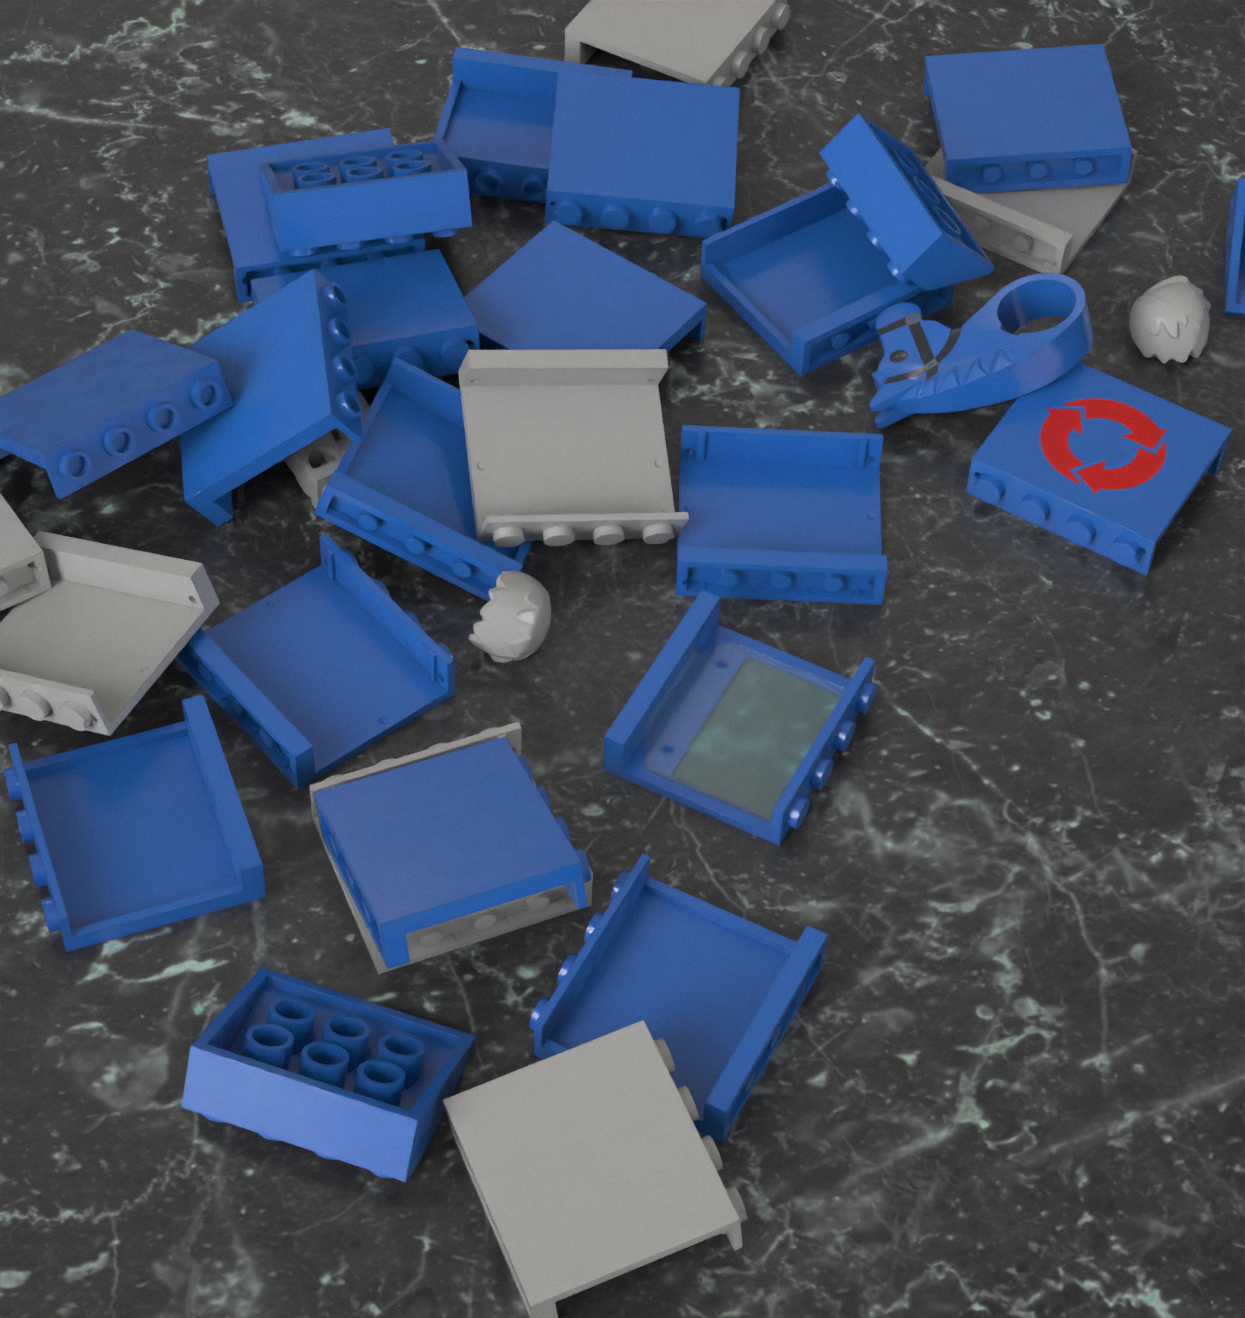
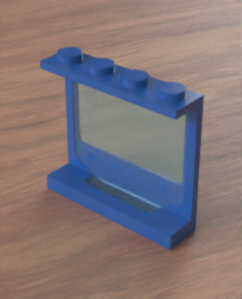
(735, 725)

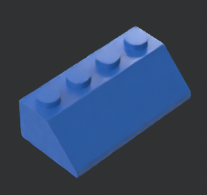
(902, 207)

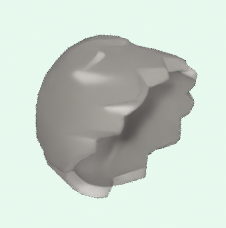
(1171, 320)
(514, 618)

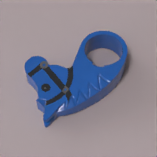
(982, 361)

